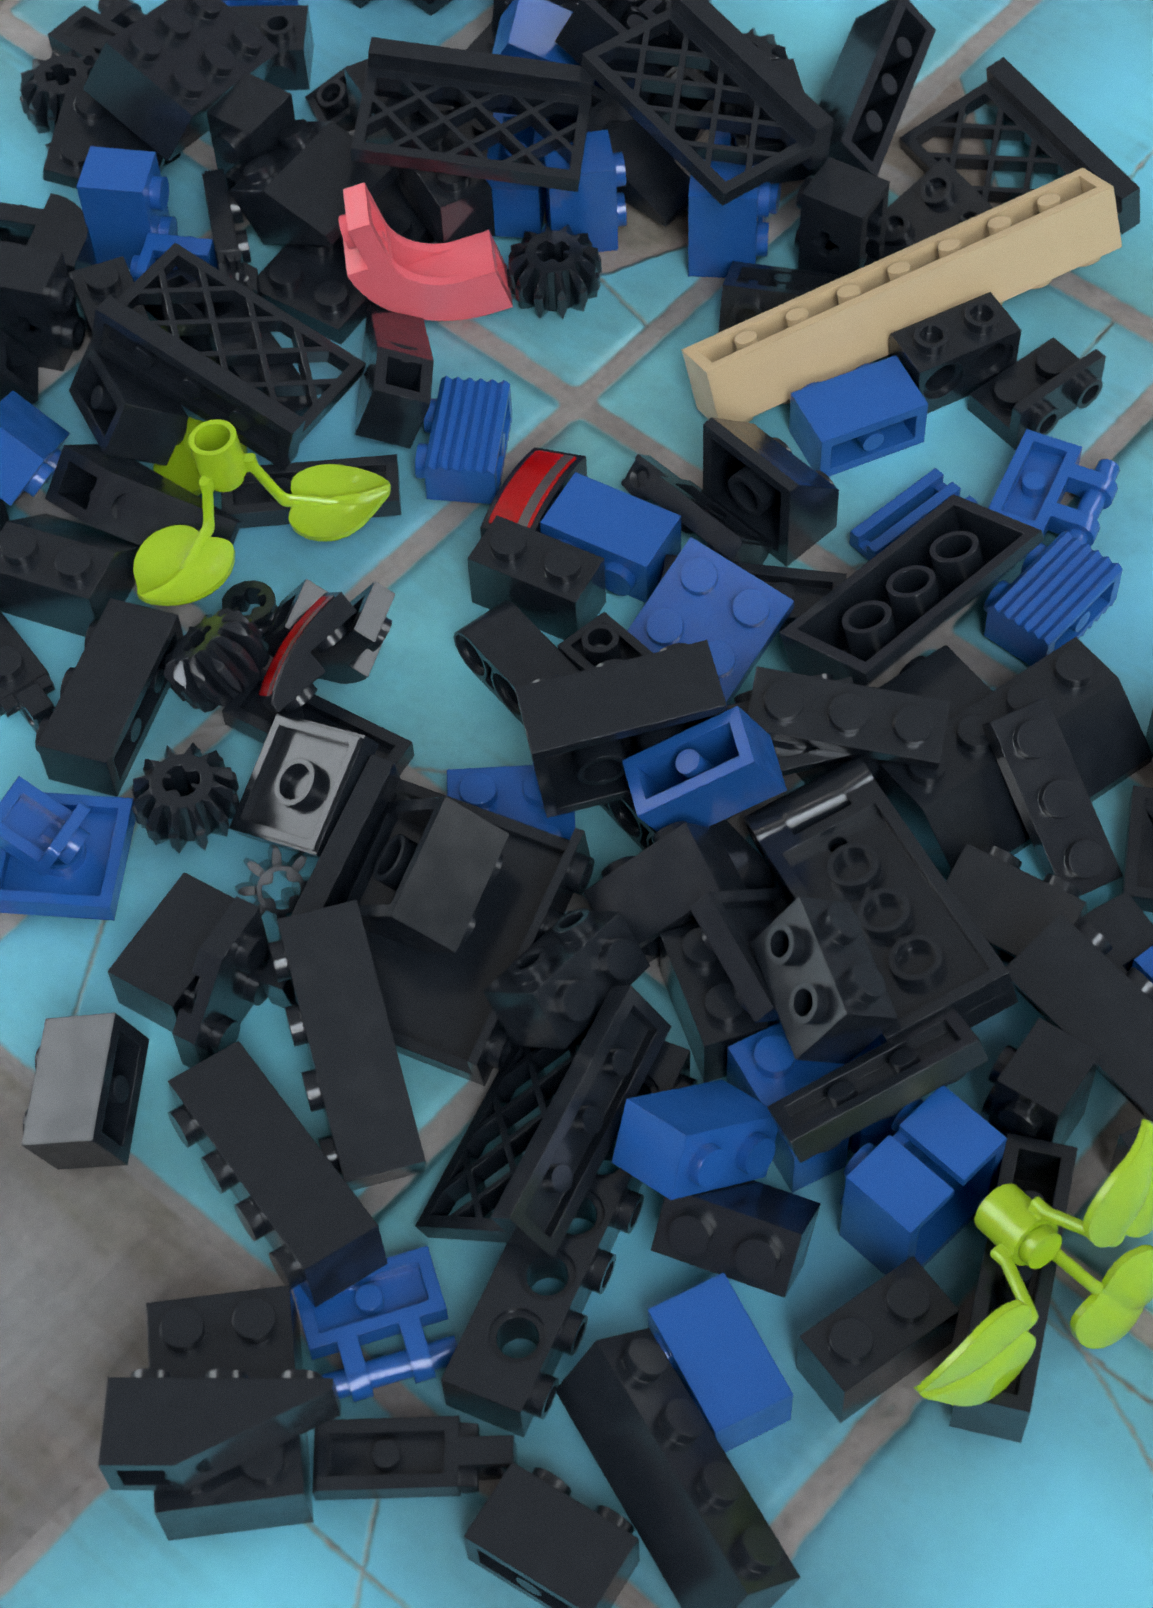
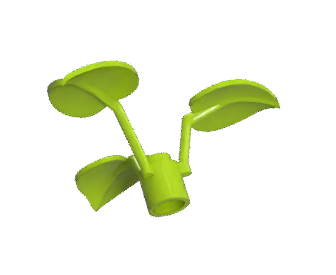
(187, 565)
(1028, 1236)

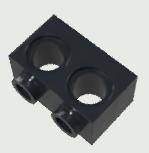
(957, 349)

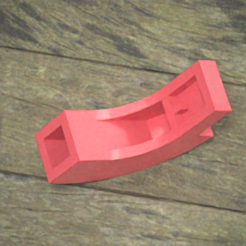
(417, 278)

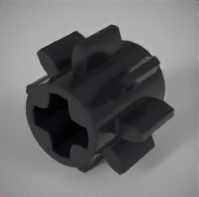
(263, 875)

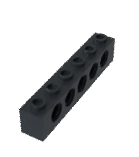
(515, 1390)

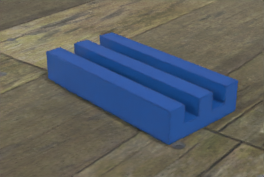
(902, 513)

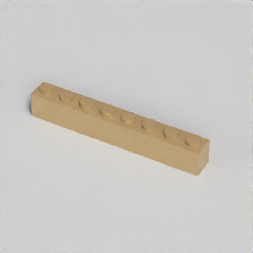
(852, 317)

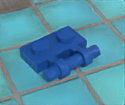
(1041, 476)
(382, 1305)

